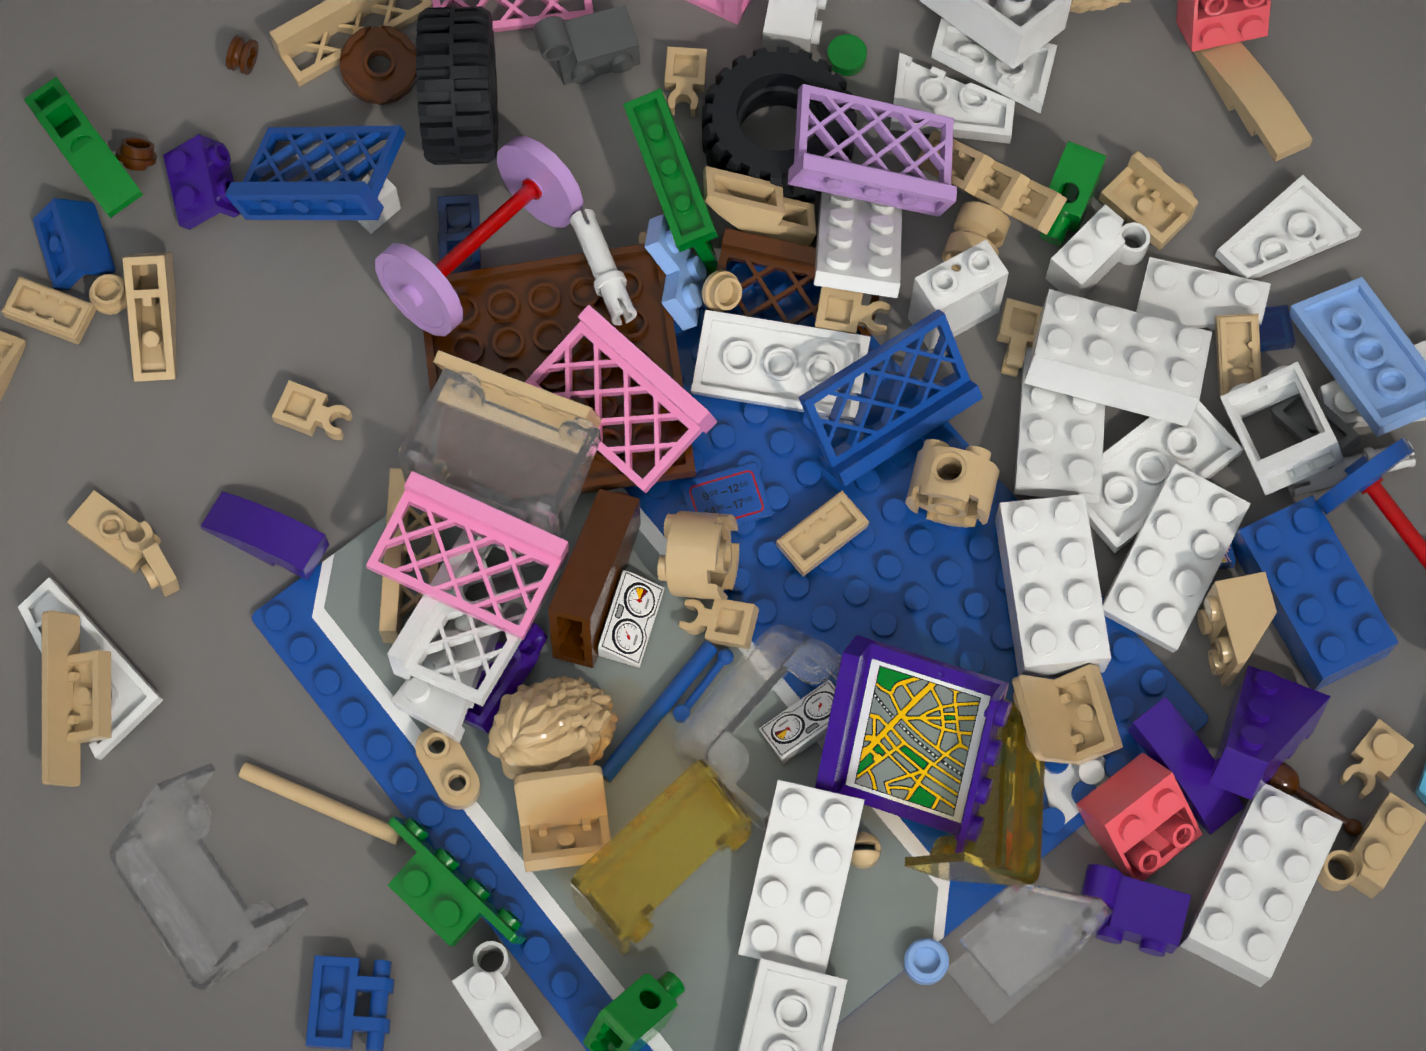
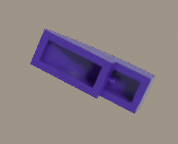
(266, 534)
(1175, 746)

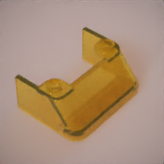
(1012, 826)
(658, 854)

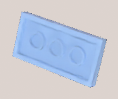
(1365, 354)

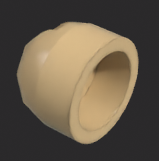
(866, 858)

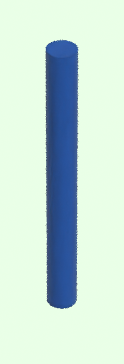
(658, 710)

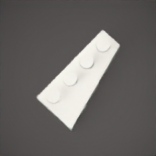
(130, 693)

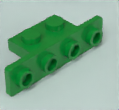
(443, 894)

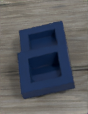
(457, 219)

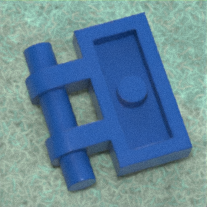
(334, 1003)

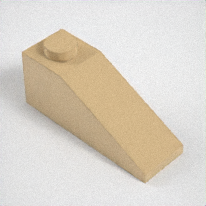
(151, 315)

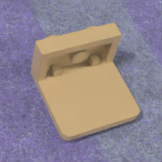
(1067, 716)
(561, 816)

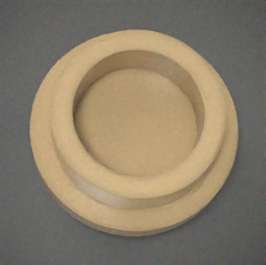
(721, 291)
(108, 294)

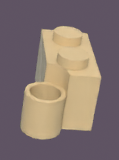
(1376, 848)

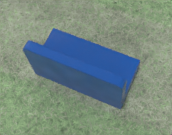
(72, 242)

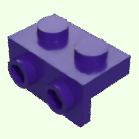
(199, 180)

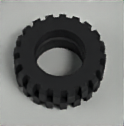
(760, 83)
(457, 85)

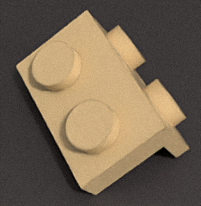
(1151, 198)

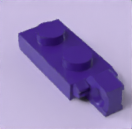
(513, 675)

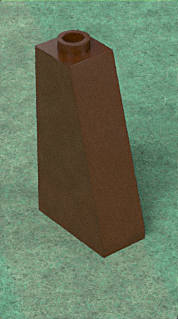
(592, 577)

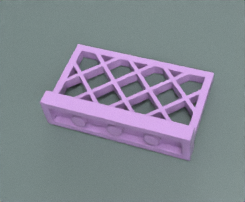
(873, 183)

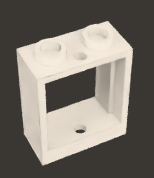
(963, 295)
(1295, 461)

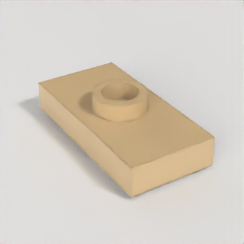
(49, 310)
(1237, 350)
(102, 524)
(822, 533)

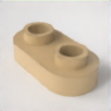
(445, 767)

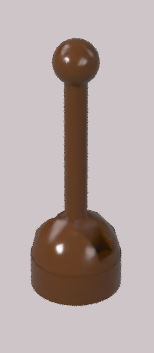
(1288, 781)

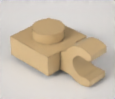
(1018, 330)
(157, 569)

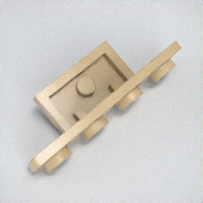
(73, 698)

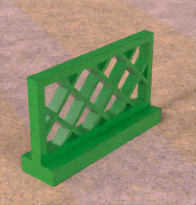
(672, 175)

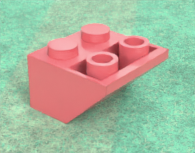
(1221, 22)
(1140, 817)

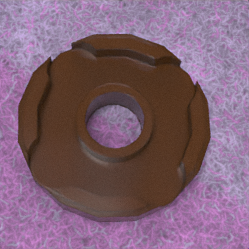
(372, 86)

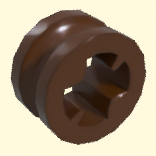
(242, 55)

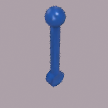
(682, 712)

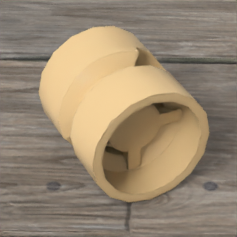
(972, 226)

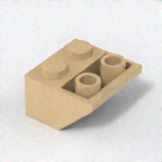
(1235, 620)

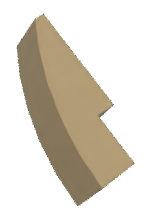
(758, 207)

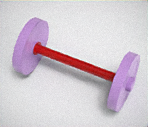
(537, 184)

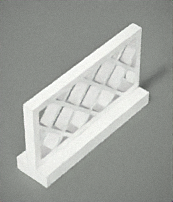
(430, 617)

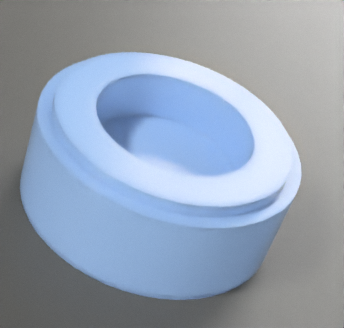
(926, 961)

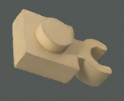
(685, 76)
(843, 312)
(306, 409)
(725, 624)
(1378, 754)

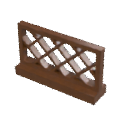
(778, 256)

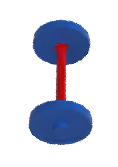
(1366, 477)

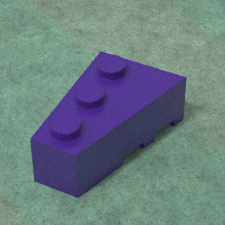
(1263, 730)

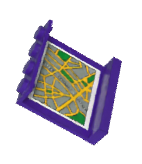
(914, 737)

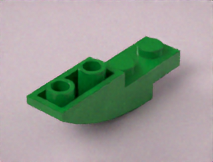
(83, 147)

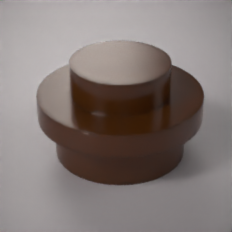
(136, 153)

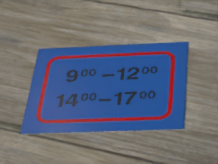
(731, 491)

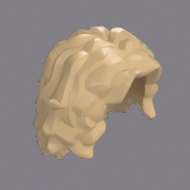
(552, 726)

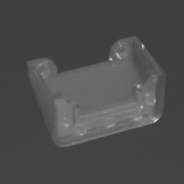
(500, 453)

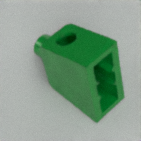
(1077, 180)
(635, 1014)

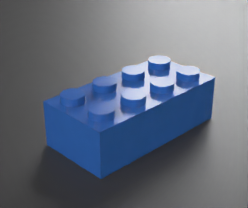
(1317, 593)

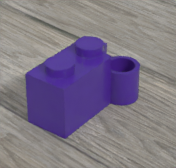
(1140, 909)

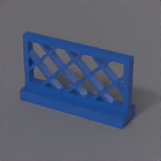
(311, 196)
(900, 422)

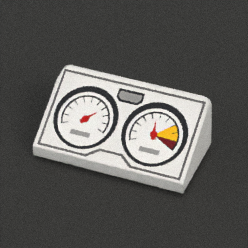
(630, 619)
(800, 723)

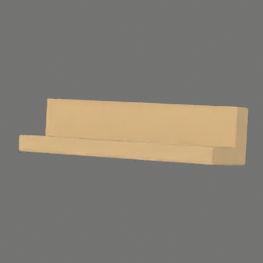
(327, 19)
(519, 395)
(392, 592)

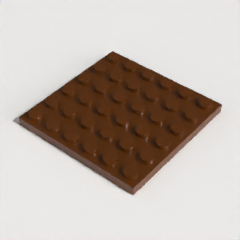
(528, 308)

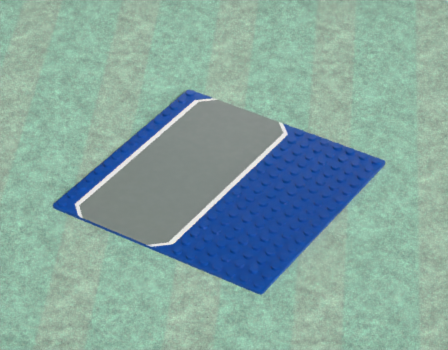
(894, 583)

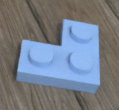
(683, 273)

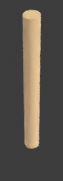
(319, 802)

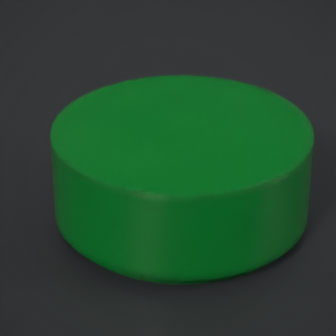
(847, 54)

